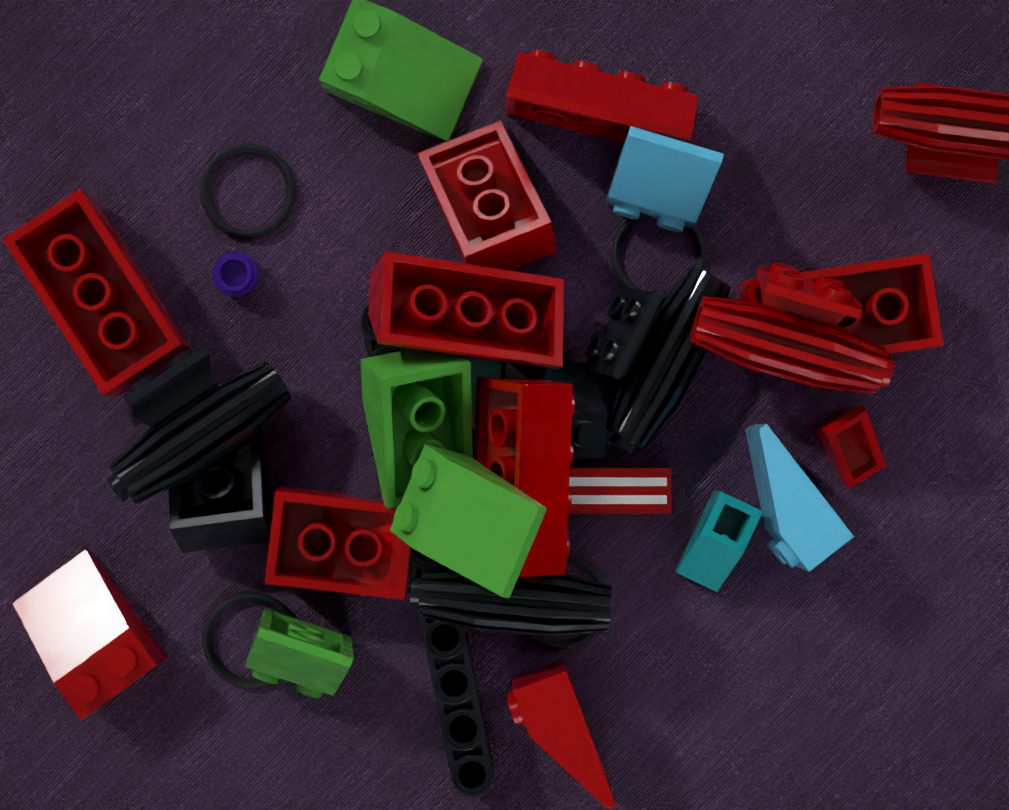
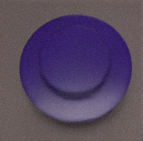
(235, 274)

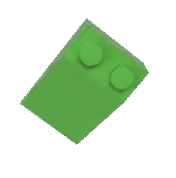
(399, 70)
(413, 402)
(467, 519)
(299, 654)

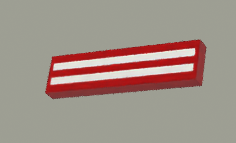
(621, 490)

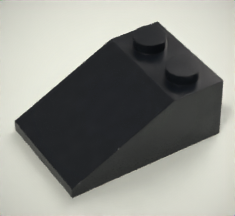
(224, 502)

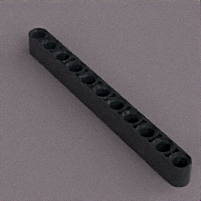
(443, 659)

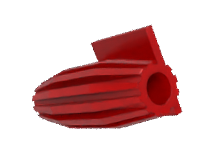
(946, 129)
(794, 333)

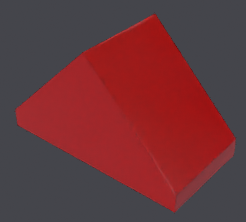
(850, 444)

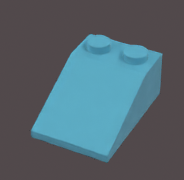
(662, 179)
(793, 509)

